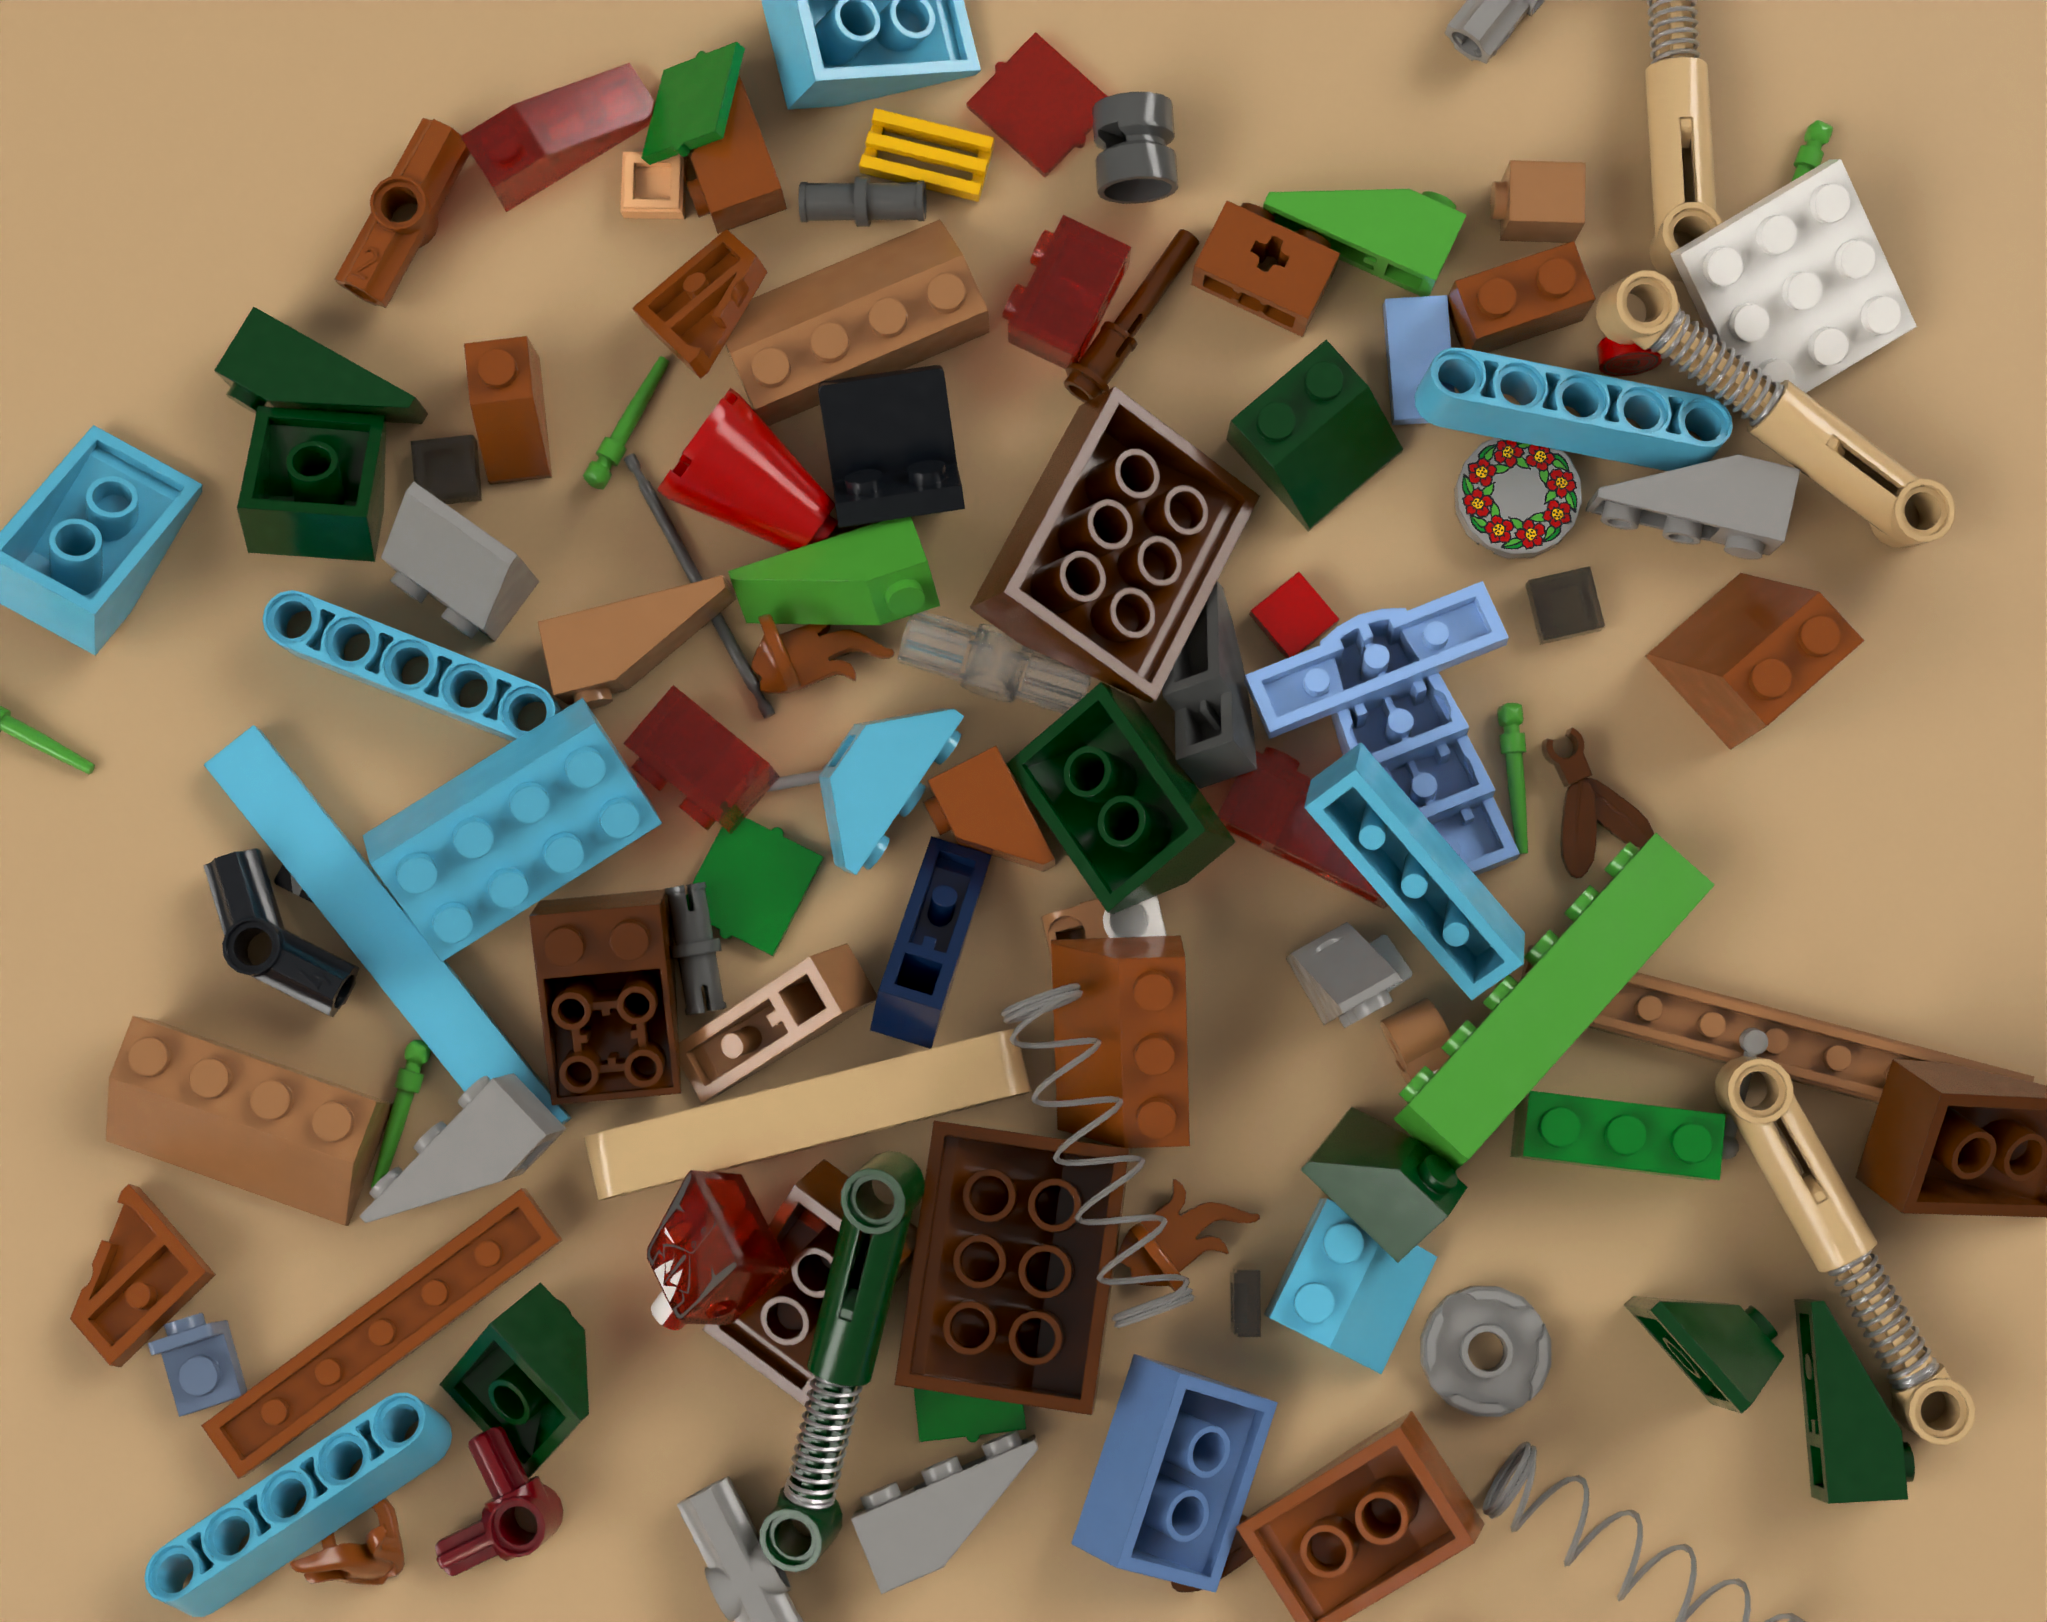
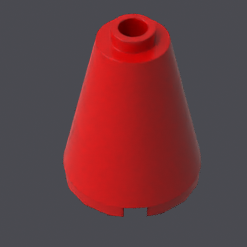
(749, 479)

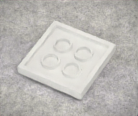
(1797, 281)

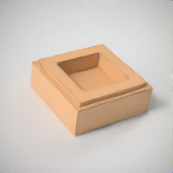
(653, 189)

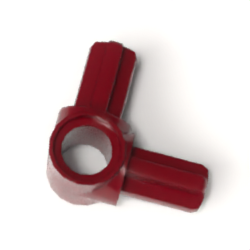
(498, 1530)

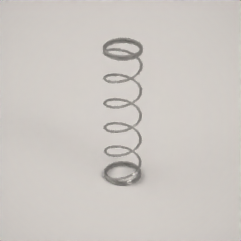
(1027, 1011)
(1524, 1462)

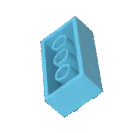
(510, 830)

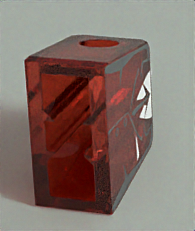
(712, 1252)

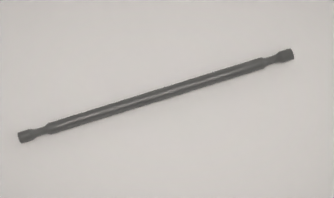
(694, 576)

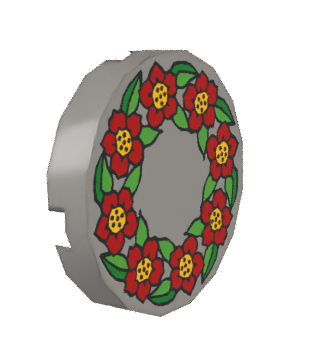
(1517, 497)

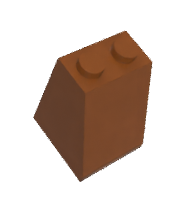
(1753, 653)

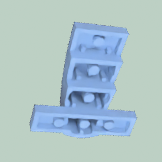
(1387, 693)

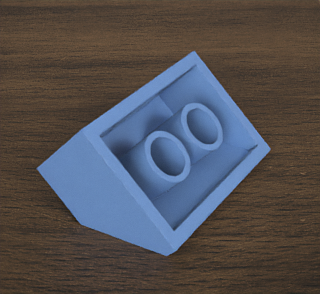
(1174, 1474)

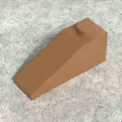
(621, 642)
(775, 1021)

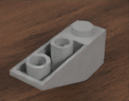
(1720, 501)
(1343, 975)
(486, 1143)
(925, 1525)

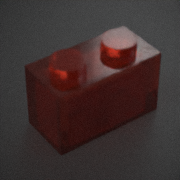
(1067, 293)
(701, 761)

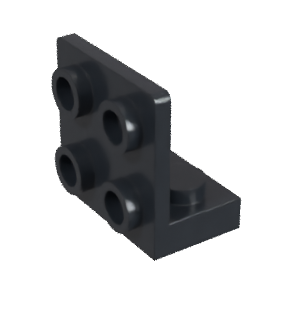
(890, 445)

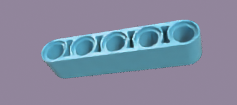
(1544, 421)
(389, 653)
(269, 1506)

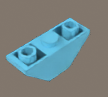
(878, 777)

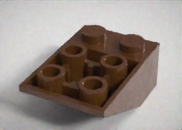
(607, 996)

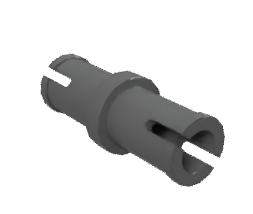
(862, 201)
(695, 948)

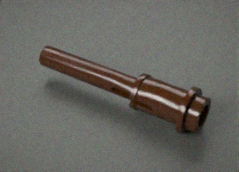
(1116, 340)

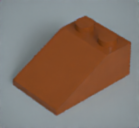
(1362, 1525)

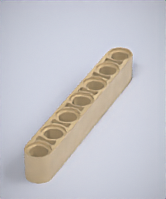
(807, 1114)

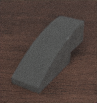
(1211, 699)

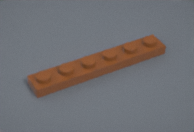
(381, 1333)

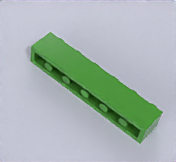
(1553, 1002)

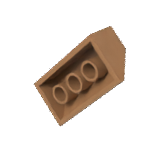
(856, 320)
(243, 1119)

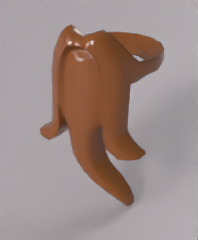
(807, 655)
(1177, 1243)
(359, 1563)

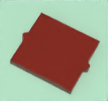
(1038, 104)

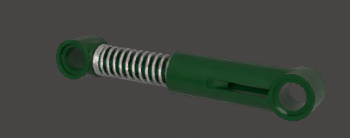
(843, 1355)

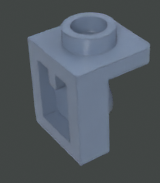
(200, 1363)

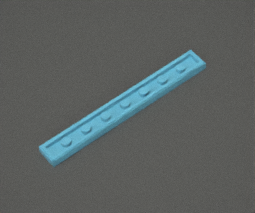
(368, 916)

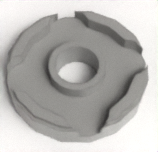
(1446, 1345)

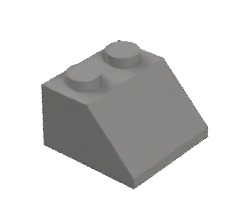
(456, 565)

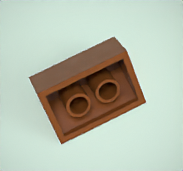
(1140, 1014)

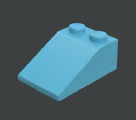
(867, 48)
(92, 538)

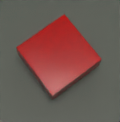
(1294, 616)

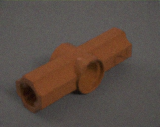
(387, 247)

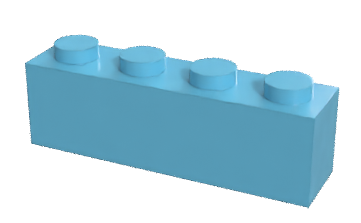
(1416, 871)

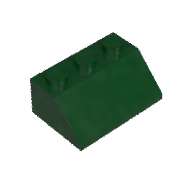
(1119, 800)

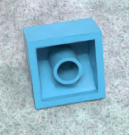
(1348, 1288)

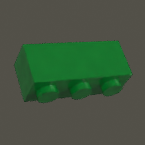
(1619, 1136)

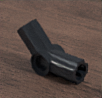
(249, 908)

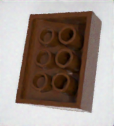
(1116, 547)
(1004, 1272)

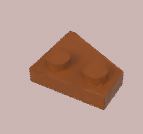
(703, 301)
(137, 1280)

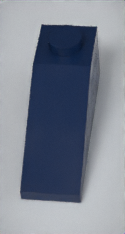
(930, 943)

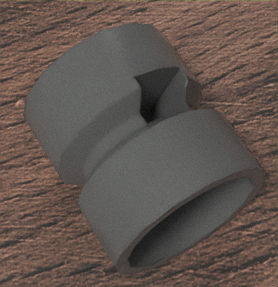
(1134, 140)

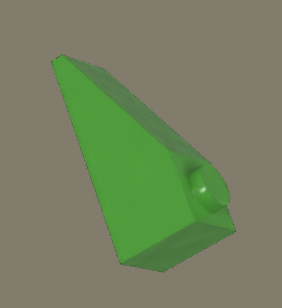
(1380, 231)
(842, 580)

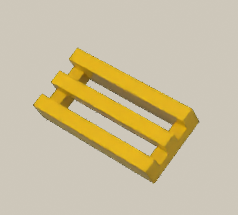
(933, 133)

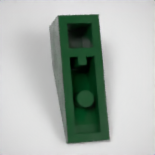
(286, 369)
(1850, 1432)

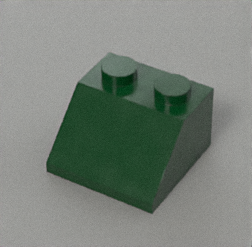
(1315, 435)
(314, 484)

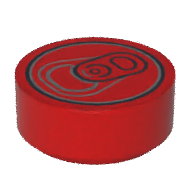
(1625, 359)

